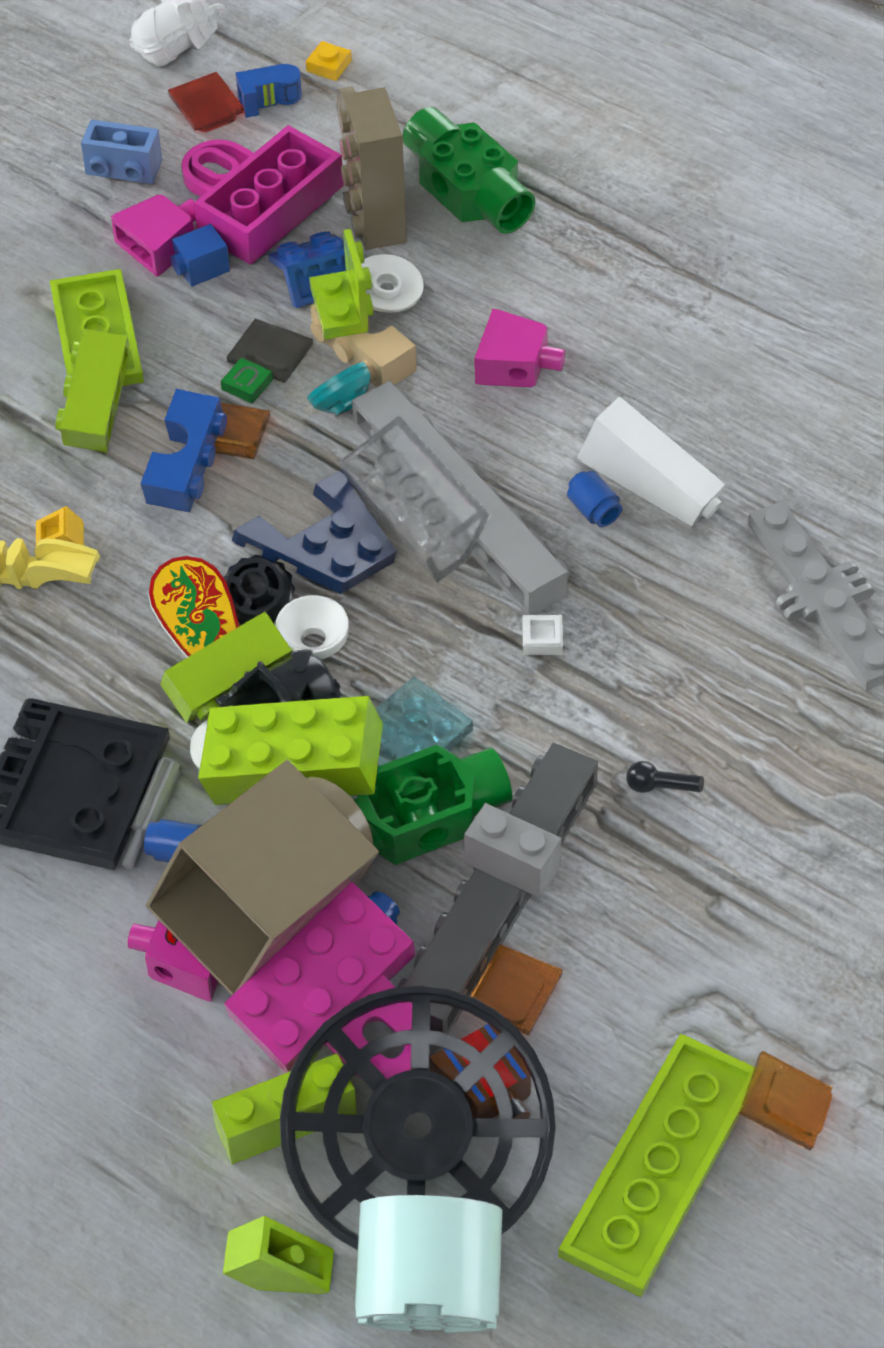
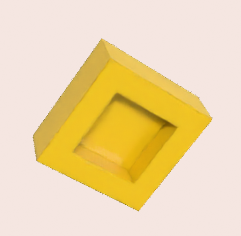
(328, 60)

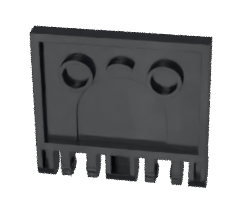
(75, 783)

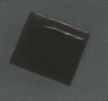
(271, 348)

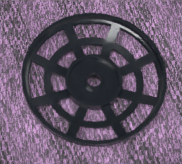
(412, 1093)

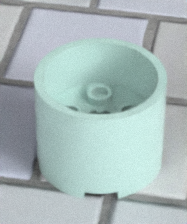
(428, 1264)

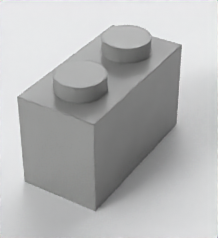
(512, 850)

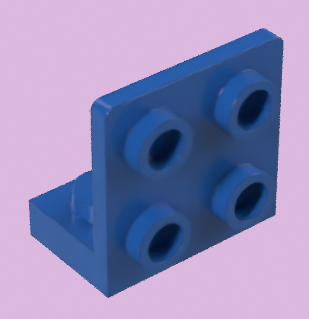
(312, 258)

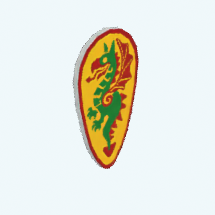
(192, 603)

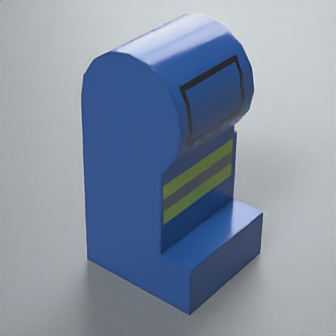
(268, 87)

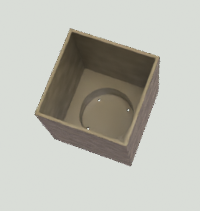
(262, 871)

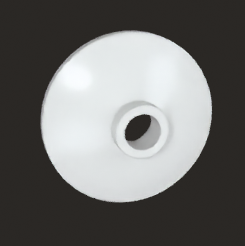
(395, 283)

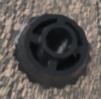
(259, 587)

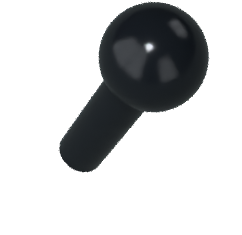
(644, 777)

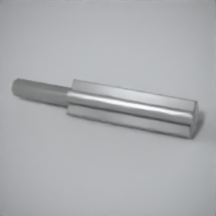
(152, 806)

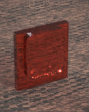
(206, 102)

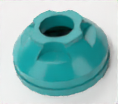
(338, 392)

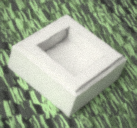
(542, 634)

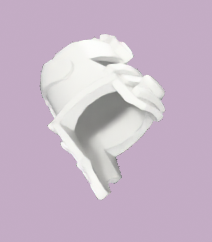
(173, 28)

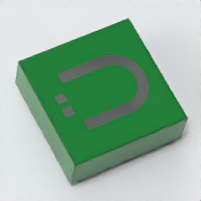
(246, 380)

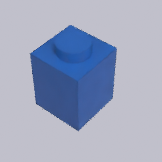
(200, 255)

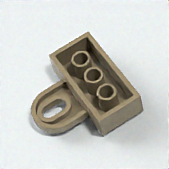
(374, 166)

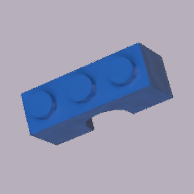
(178, 477)

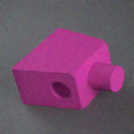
(148, 230)
(514, 351)

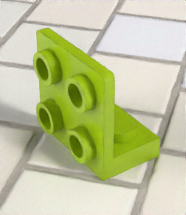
(342, 296)

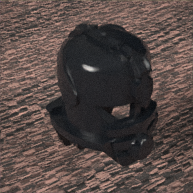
(293, 679)

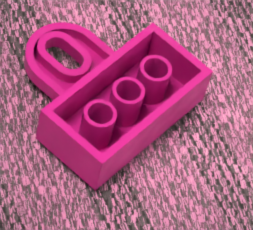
(264, 190)
(326, 966)

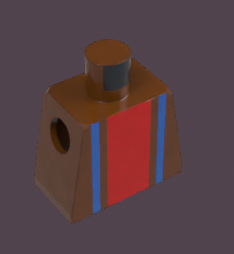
(480, 1096)

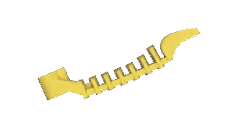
(52, 561)

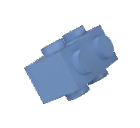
(121, 151)

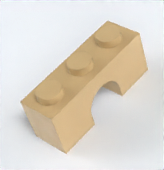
(386, 353)

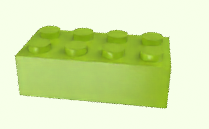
(319, 737)

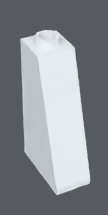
(650, 464)

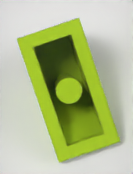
(277, 1258)

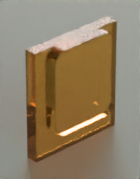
(243, 431)
(517, 987)
(786, 1101)

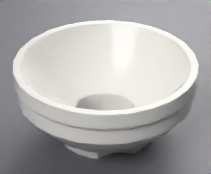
(314, 616)

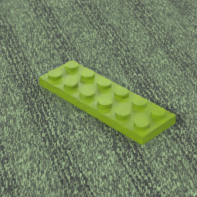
(658, 1166)

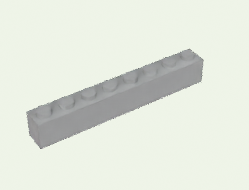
(506, 545)

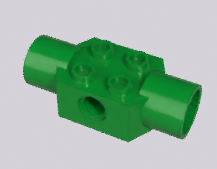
(468, 171)
(431, 800)

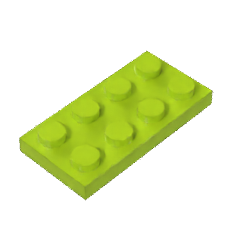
(99, 304)

